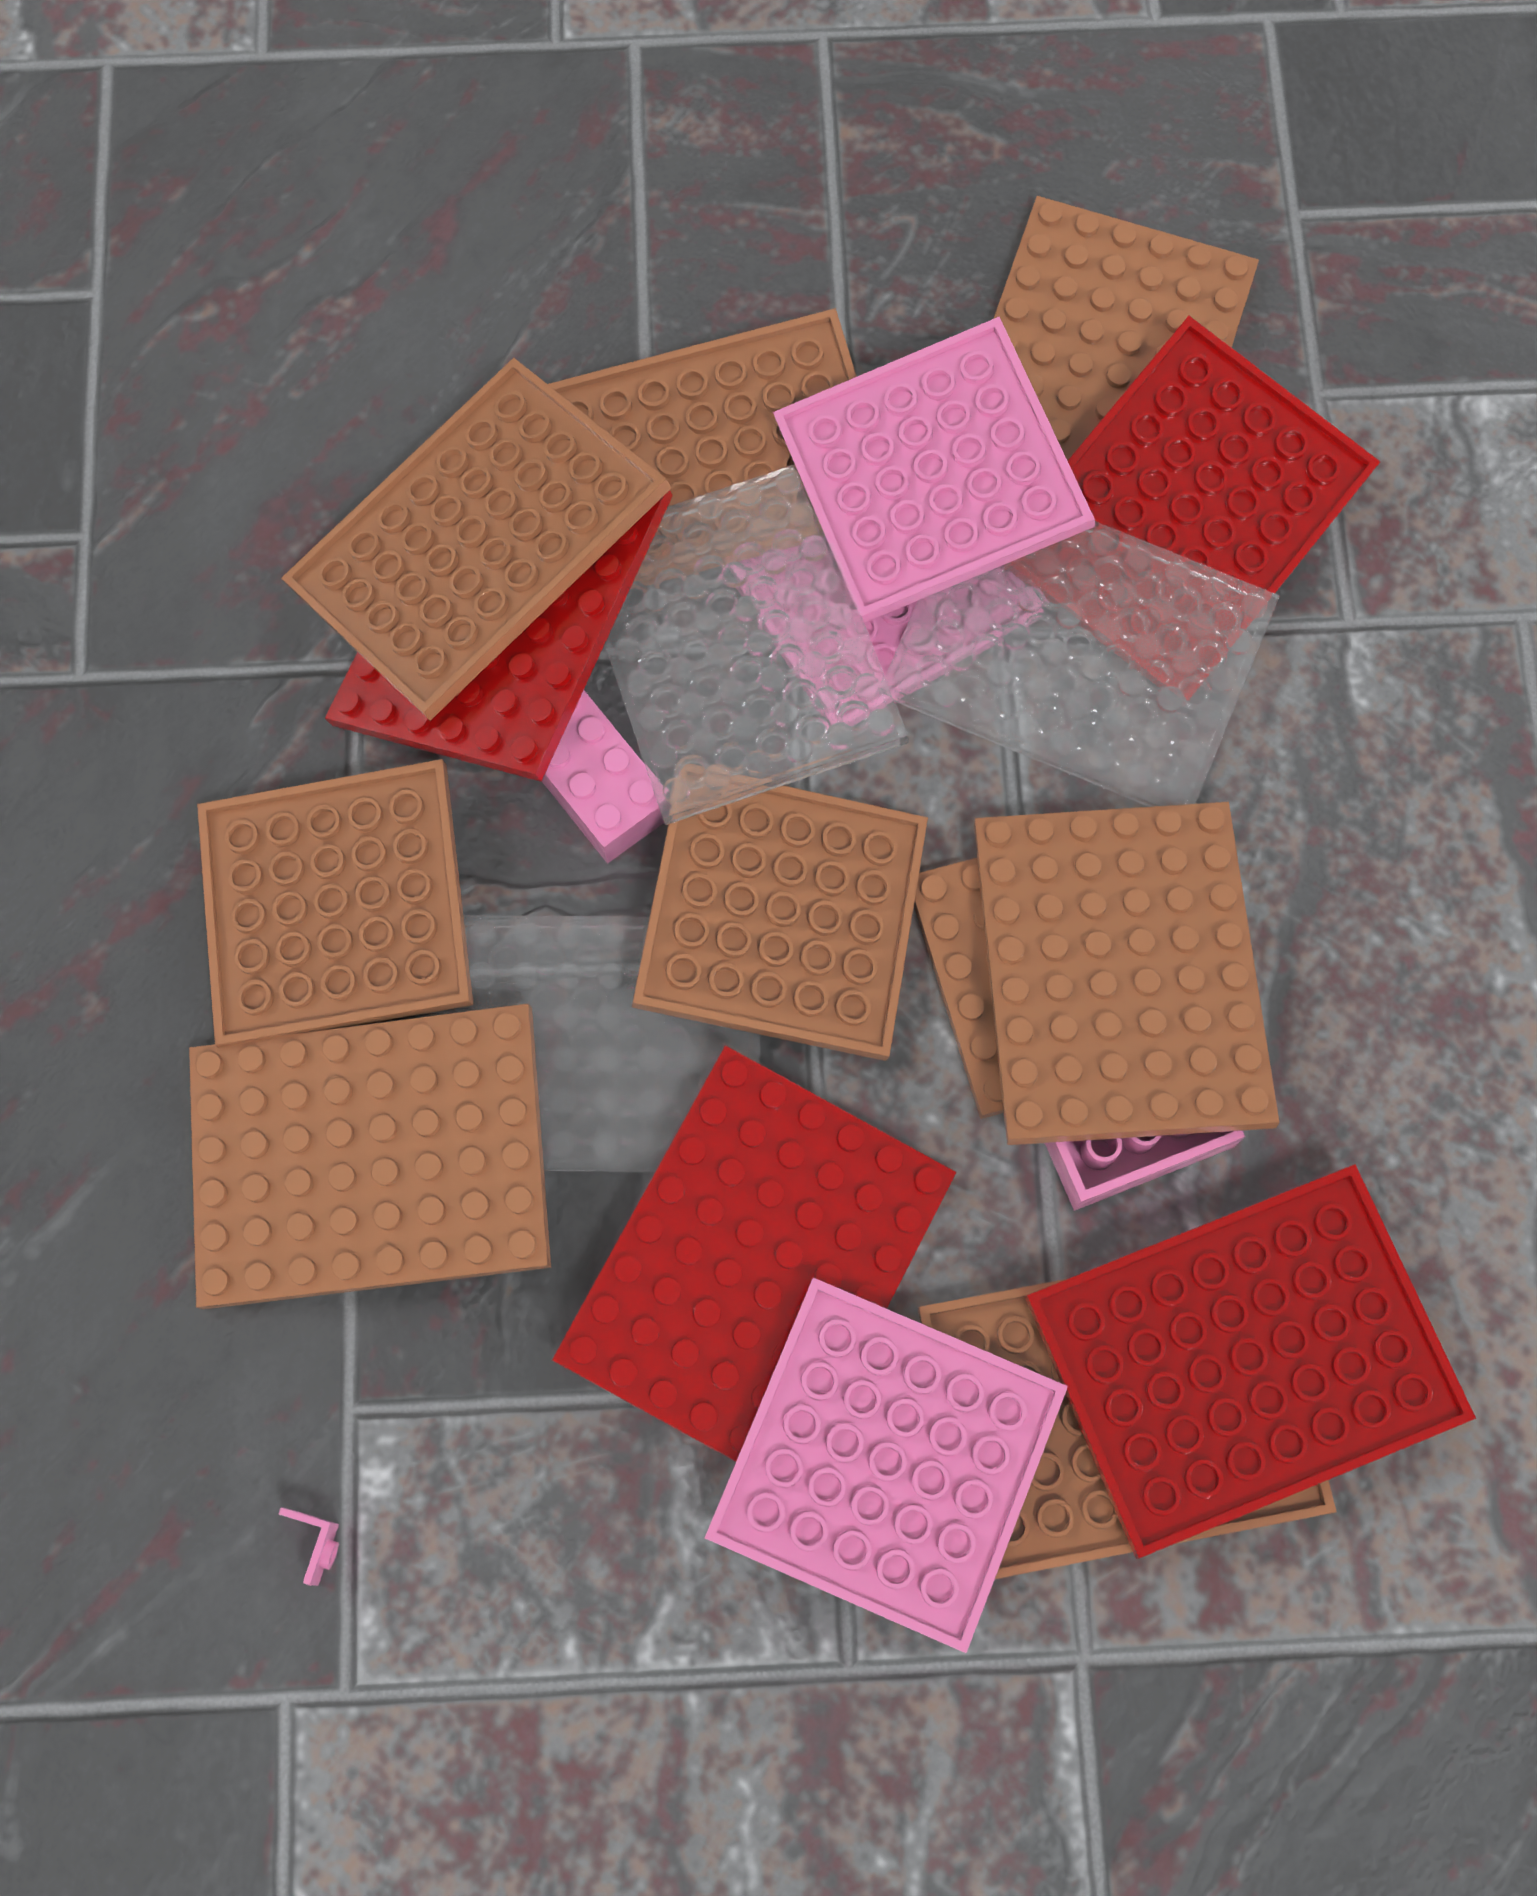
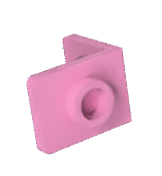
(325, 1548)

